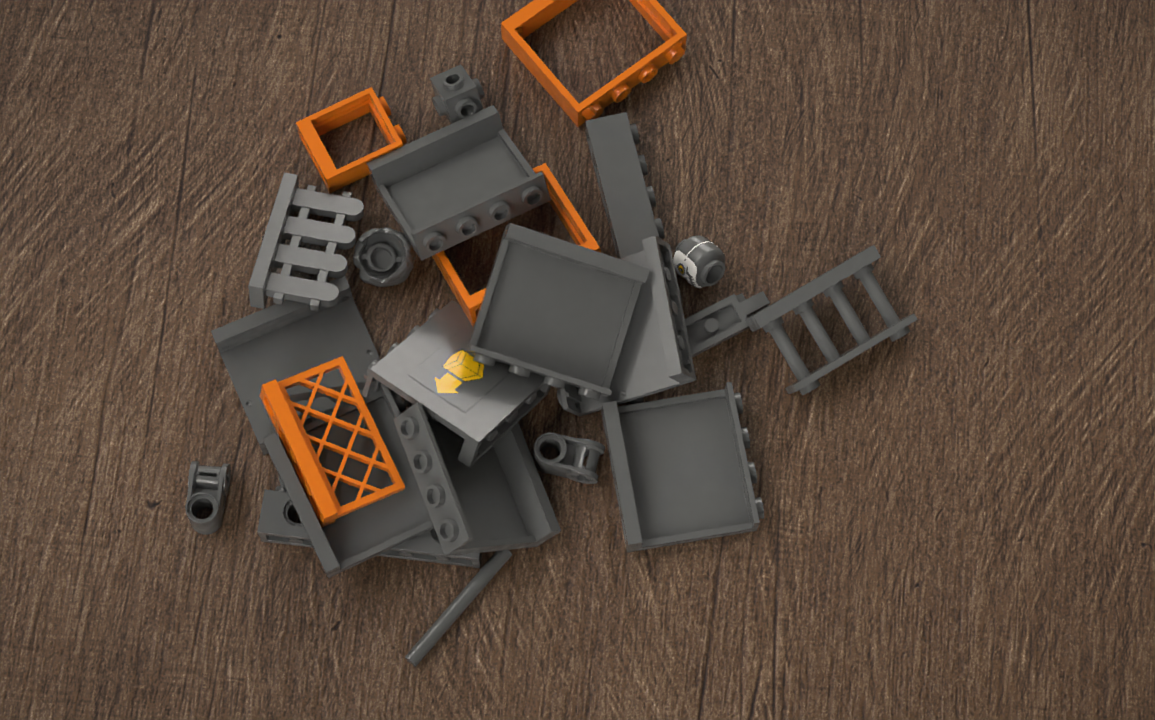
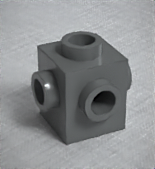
(456, 94)

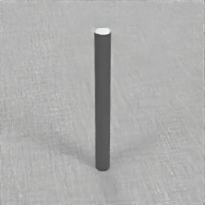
(457, 607)

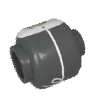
(699, 261)

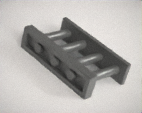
(801, 303)

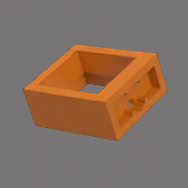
(338, 115)

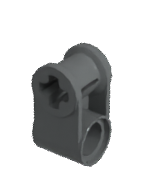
(570, 458)
(207, 489)

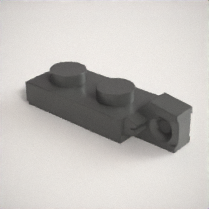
(722, 321)

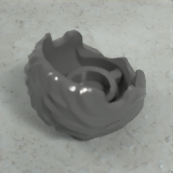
(384, 257)

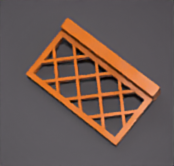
(302, 454)

